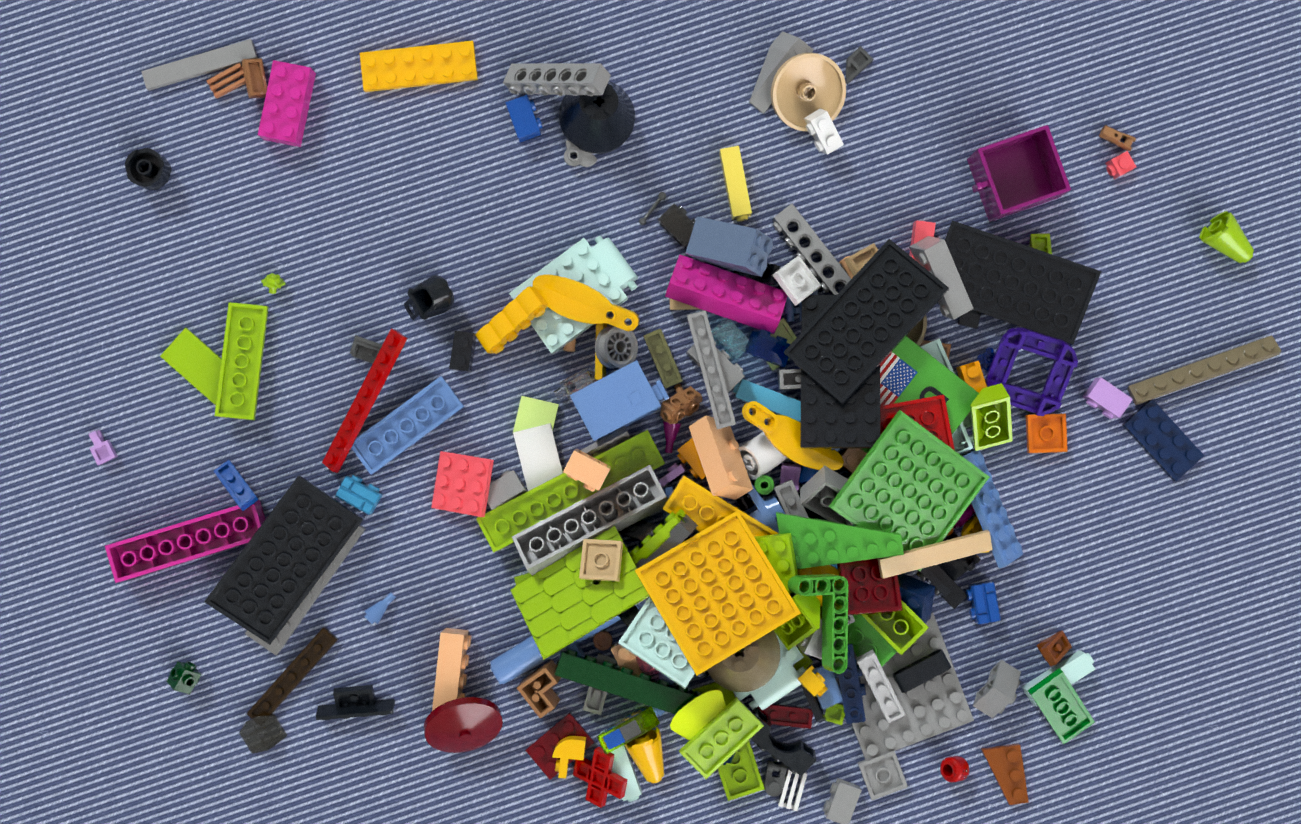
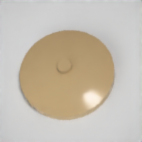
(806, 85)

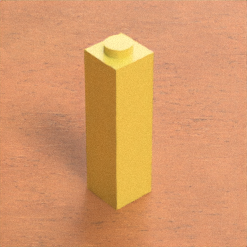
(735, 183)

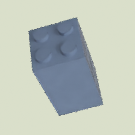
(729, 246)

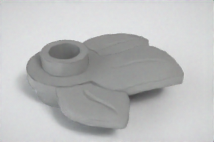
(583, 158)

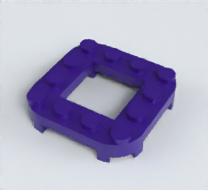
(1041, 344)

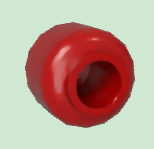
(954, 769)

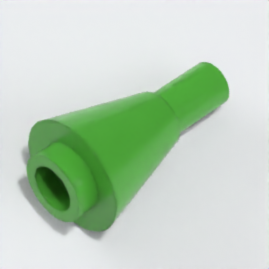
(764, 484)

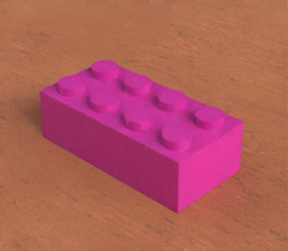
(286, 103)

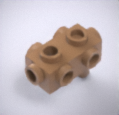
(681, 404)

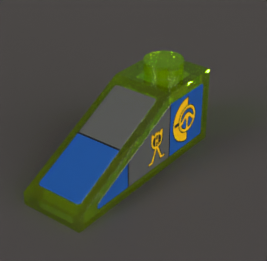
(628, 729)

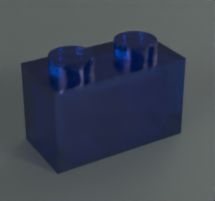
(767, 347)

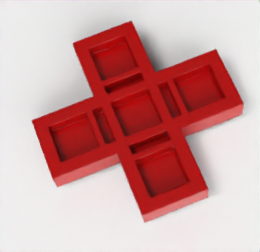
(600, 777)

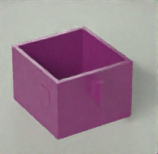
(1018, 173)

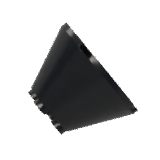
(598, 121)

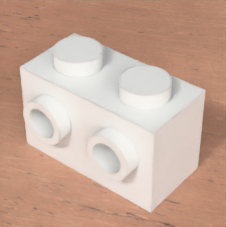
(823, 131)

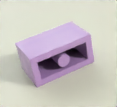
(1107, 398)

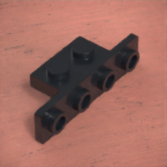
(943, 585)
(355, 702)

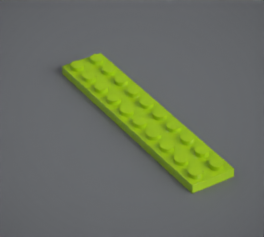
(563, 491)

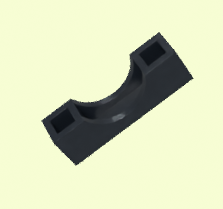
(795, 755)

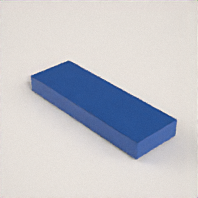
(236, 485)

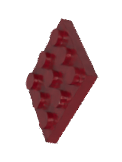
(867, 590)

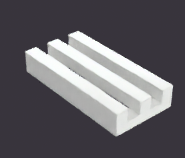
(788, 805)

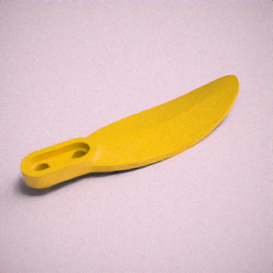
(582, 302)
(786, 437)

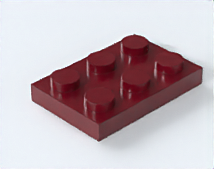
(543, 748)

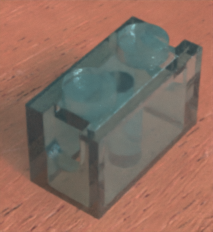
(730, 338)

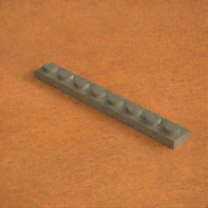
(1204, 370)

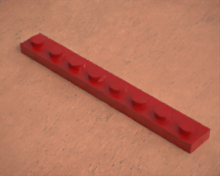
(364, 400)

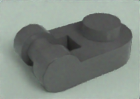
(774, 784)

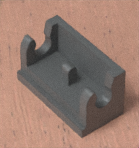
(365, 349)

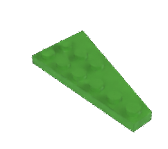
(829, 542)

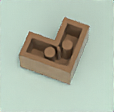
(538, 691)

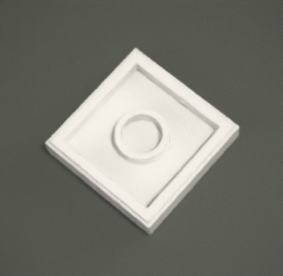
(796, 280)

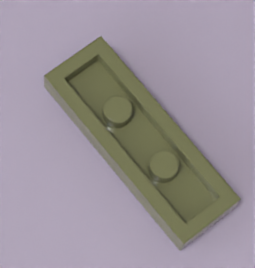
(662, 358)

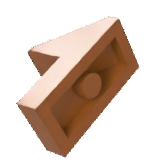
(1054, 647)

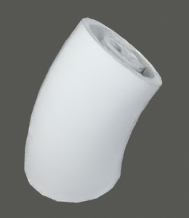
(760, 456)

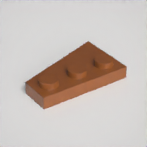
(1009, 771)

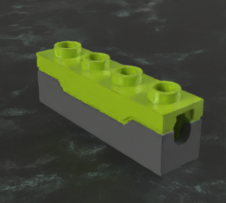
(666, 537)

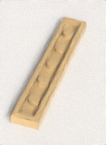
(935, 554)

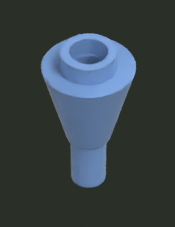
(376, 611)

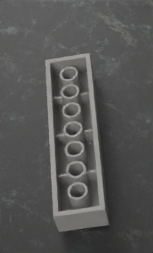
(615, 505)

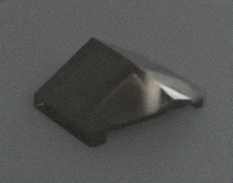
(262, 733)

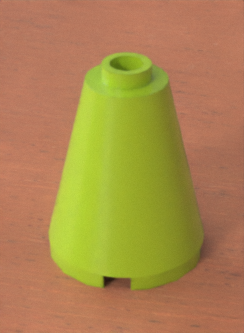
(1227, 237)

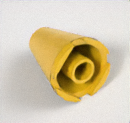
(648, 755)

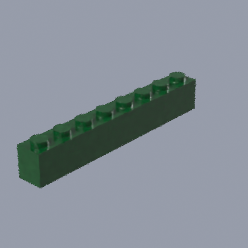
(622, 682)

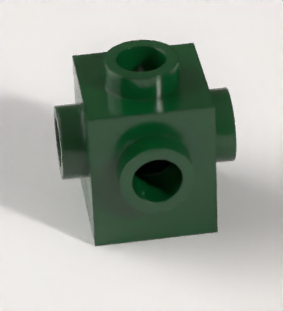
(184, 677)

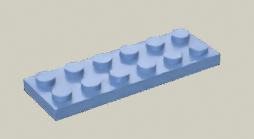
(406, 425)
(994, 516)

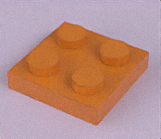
(1046, 433)

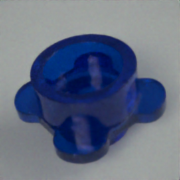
(982, 358)

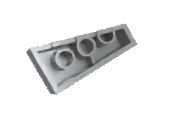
(936, 258)

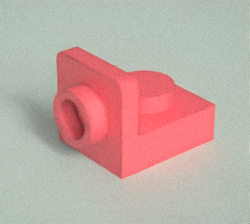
(1120, 165)

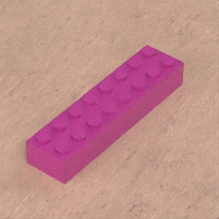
(183, 541)

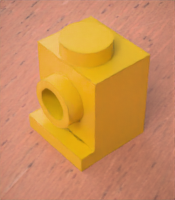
(813, 682)

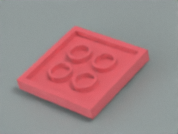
(462, 484)

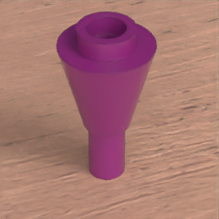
(671, 432)

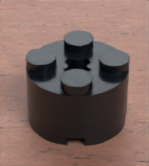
(158, 171)

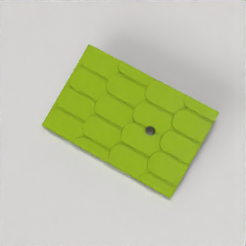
(565, 608)

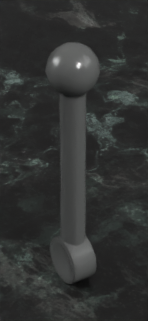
(662, 196)

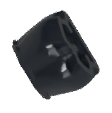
(429, 298)

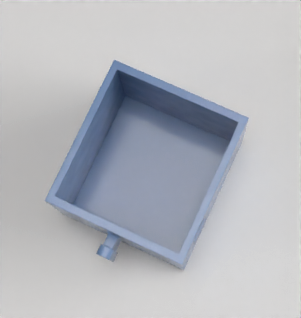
(618, 400)

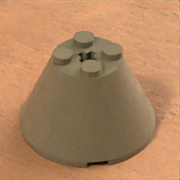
(753, 669)

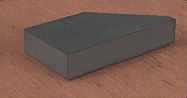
(856, 64)

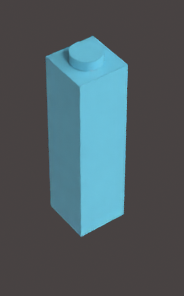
(768, 398)

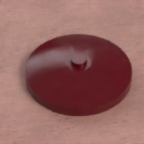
(463, 724)

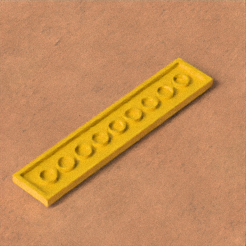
(709, 509)

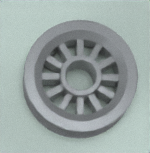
(616, 347)

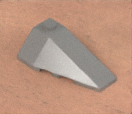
(780, 51)

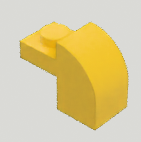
(568, 748)

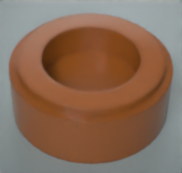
(602, 640)

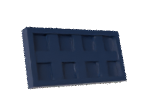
(1163, 440)

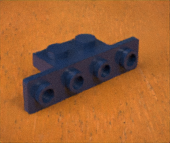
(852, 690)

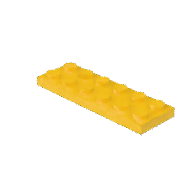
(418, 66)

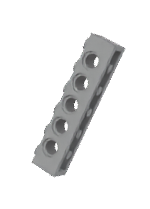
(557, 79)
(792, 215)

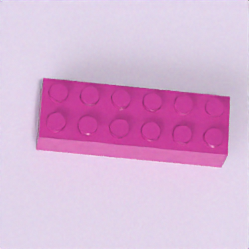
(726, 294)

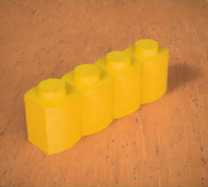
(511, 320)

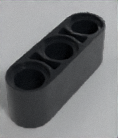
(921, 670)

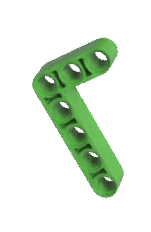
(829, 615)

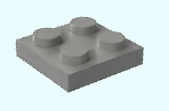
(882, 775)

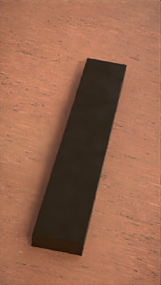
(294, 674)

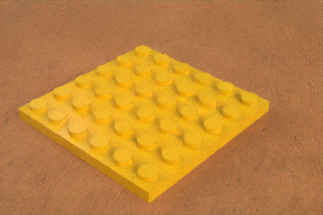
(717, 592)

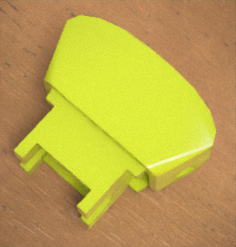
(697, 713)

